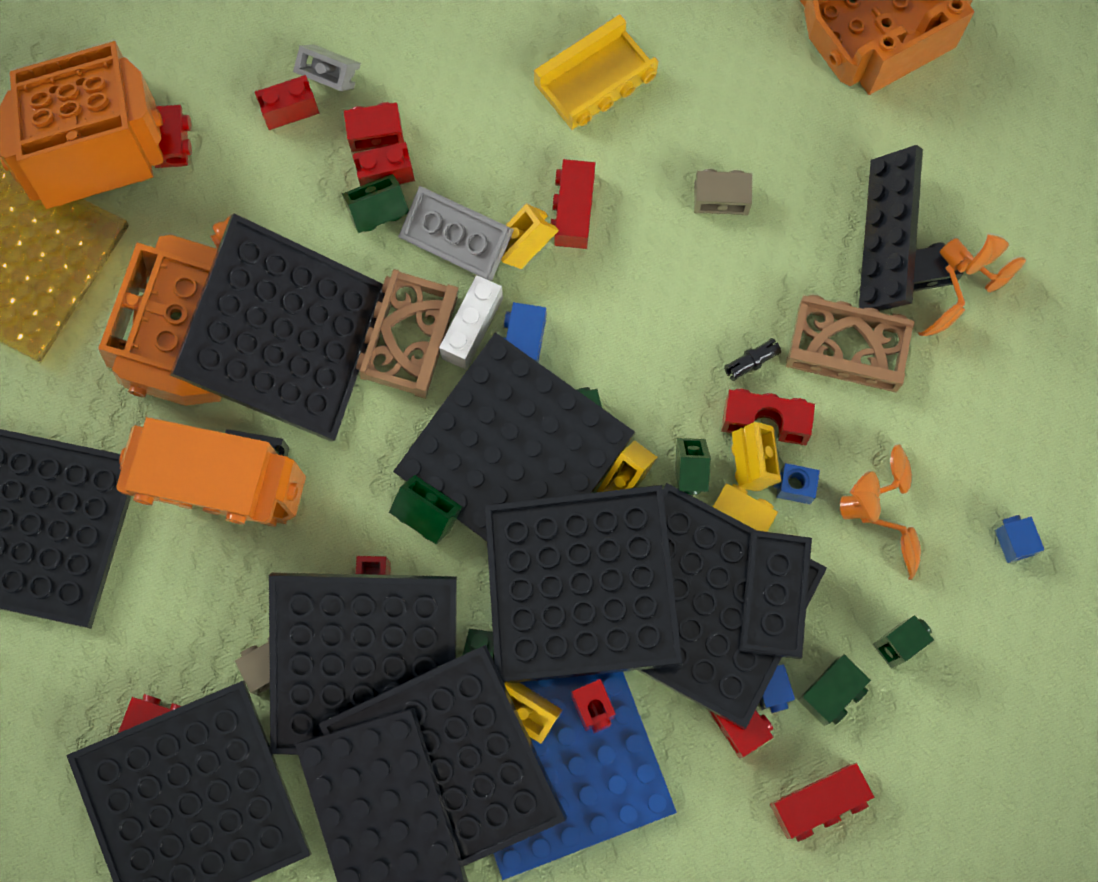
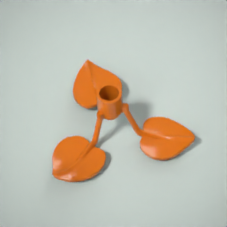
(962, 260)
(866, 505)

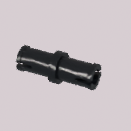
(752, 359)

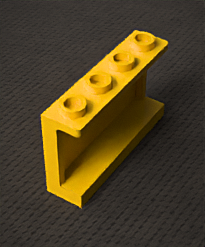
(594, 73)

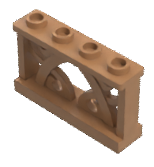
(863, 320)
(419, 368)

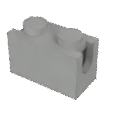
(326, 67)

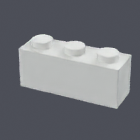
(471, 322)

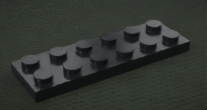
(891, 230)

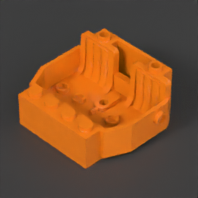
(867, 52)
(79, 126)
(176, 279)
(210, 471)

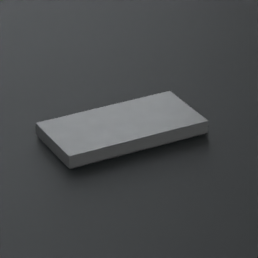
(456, 233)

